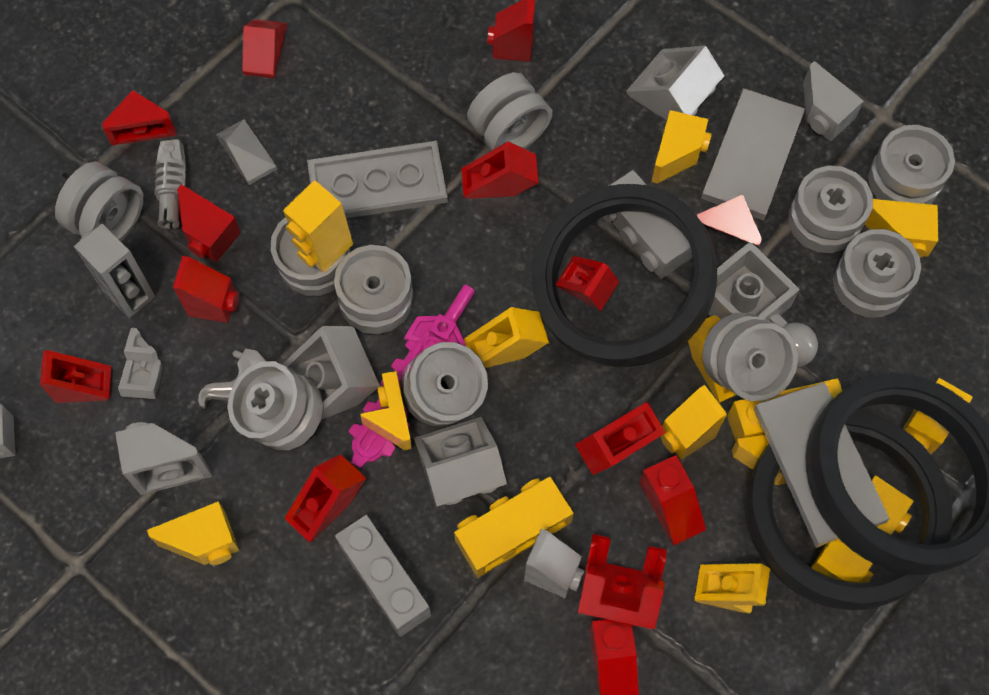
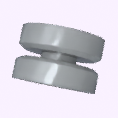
(509, 112)
(911, 165)
(96, 197)
(830, 209)
(296, 273)
(876, 273)
(374, 289)
(750, 356)
(439, 364)
(275, 406)

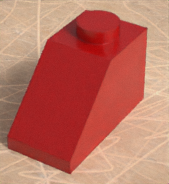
(513, 32)
(500, 173)
(205, 225)
(205, 291)
(620, 438)
(324, 496)
(673, 500)
(614, 657)

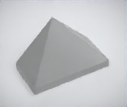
(246, 152)

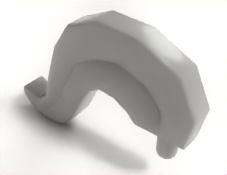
(221, 390)

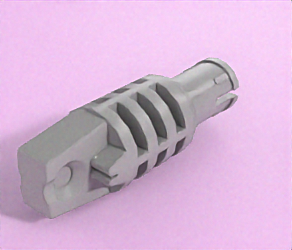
(169, 176)

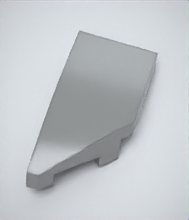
(142, 369)

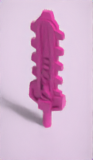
(422, 334)

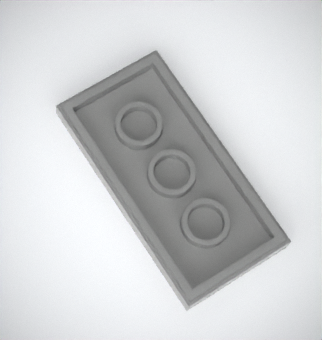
(753, 152)
(383, 178)
(787, 427)

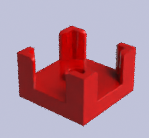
(622, 592)

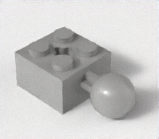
(756, 286)

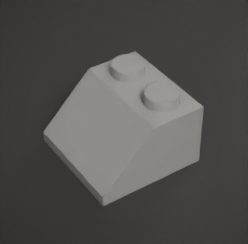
(677, 81)
(337, 368)
(157, 459)
(460, 461)

